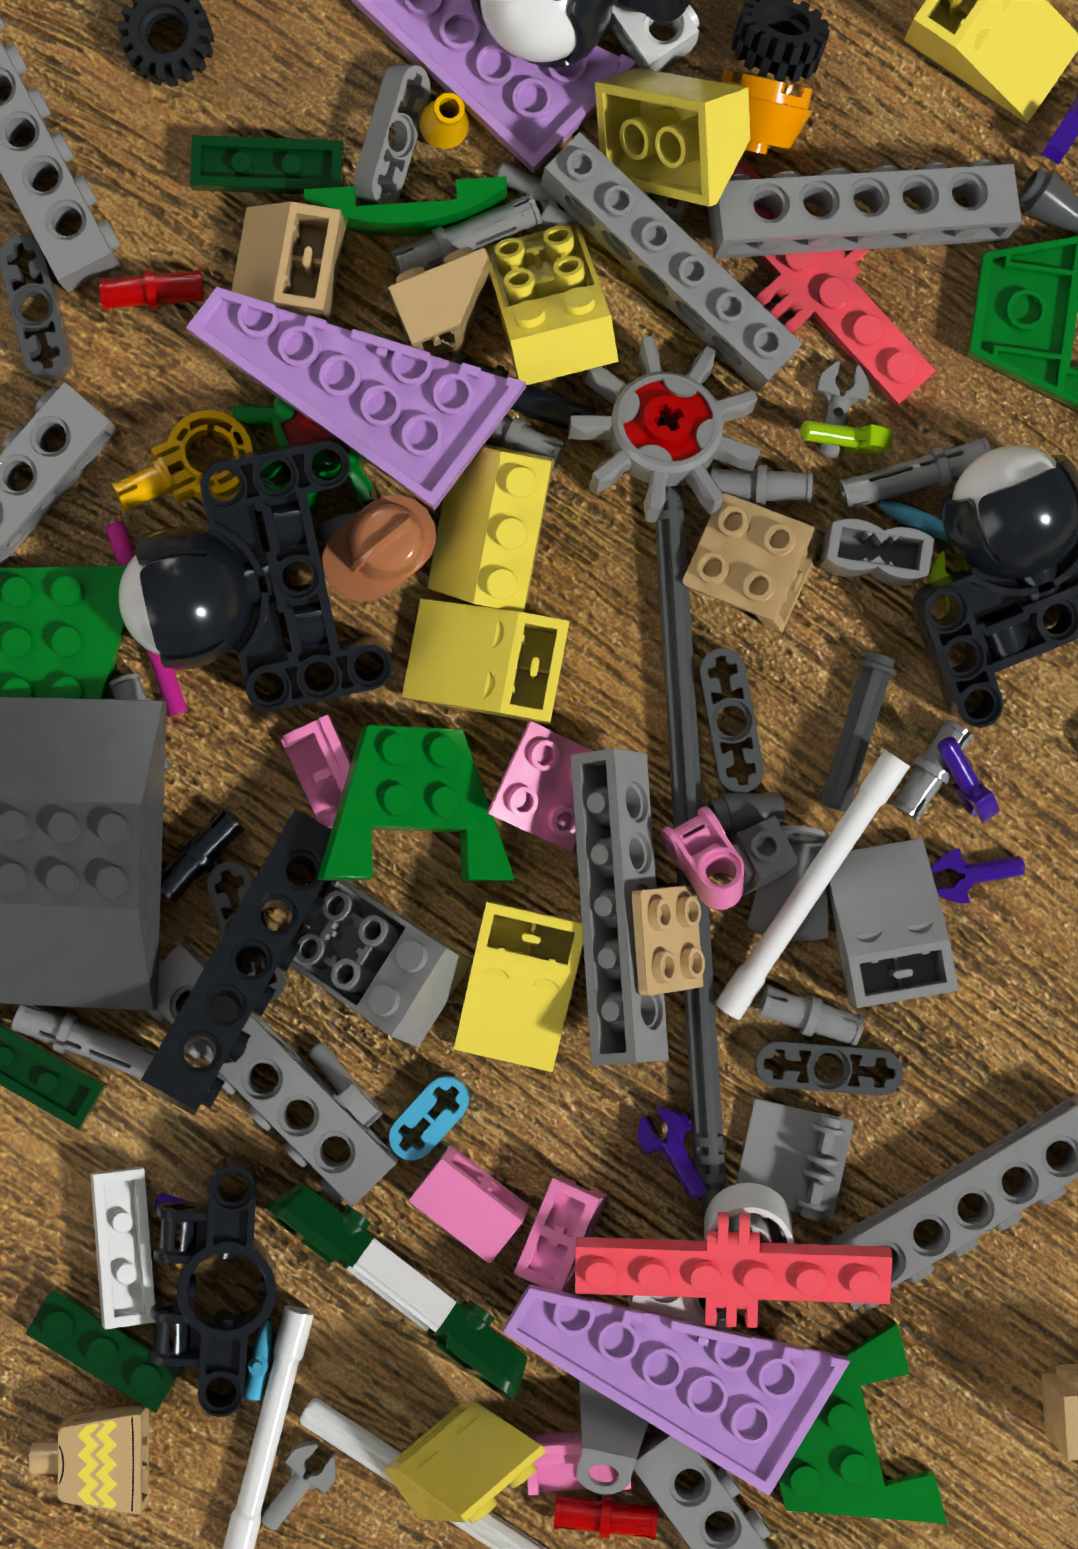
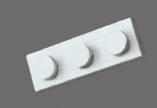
(122, 1247)

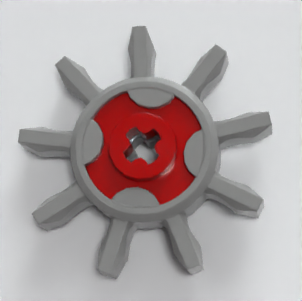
(656, 452)

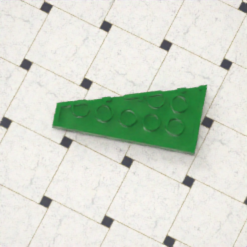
(59, 631)

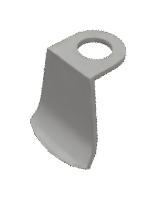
(773, 896)
(608, 1437)

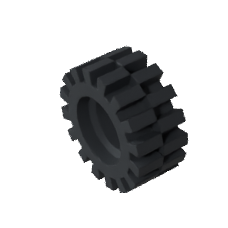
(780, 38)
(173, 64)

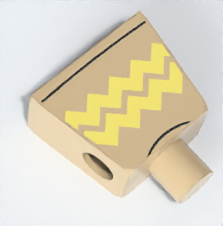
(99, 1459)

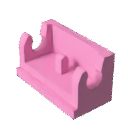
(320, 765)
(469, 1204)
(550, 1248)
(559, 1464)

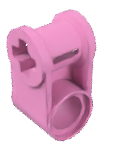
(702, 850)

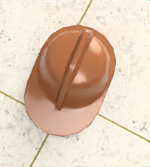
(379, 548)

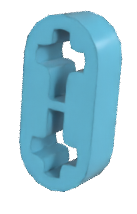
(438, 1126)

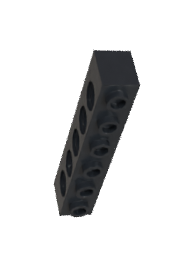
(169, 1073)

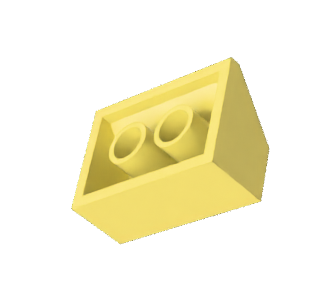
(673, 132)
(492, 529)

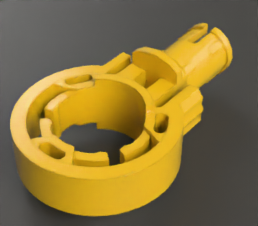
(172, 455)

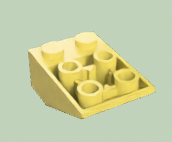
(998, 47)
(551, 304)
(486, 660)
(520, 986)
(463, 1465)

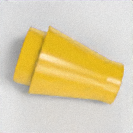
(444, 131)

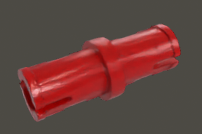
(151, 289)
(605, 1517)

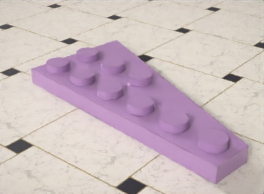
(518, 102)
(379, 398)
(707, 1386)

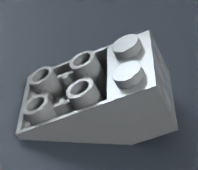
(890, 925)
(379, 962)

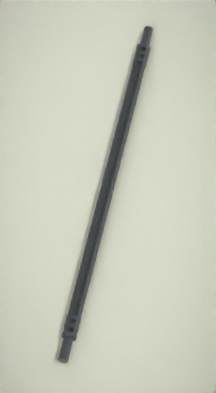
(686, 801)

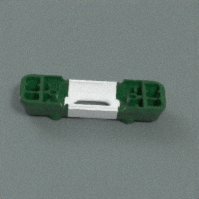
(460, 1329)

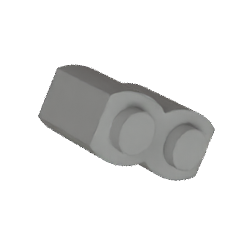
(891, 556)

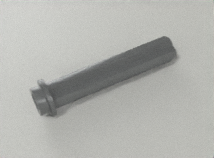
(857, 730)

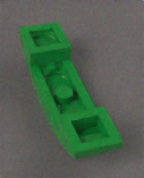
(412, 218)

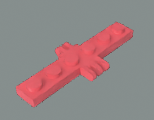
(825, 289)
(733, 1270)

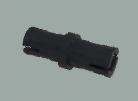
(199, 854)

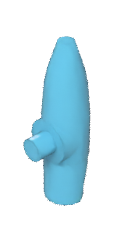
(914, 518)
(259, 1363)

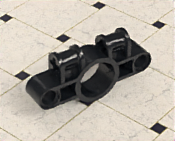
(204, 1339)

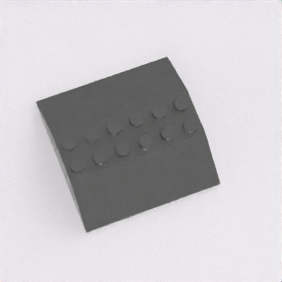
(81, 851)

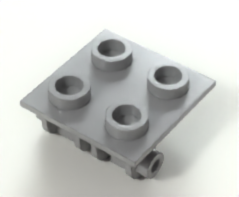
(797, 1156)

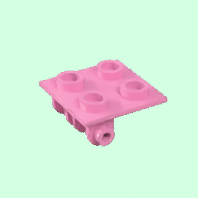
(539, 787)

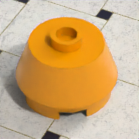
(773, 111)

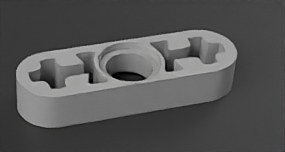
(403, 90)

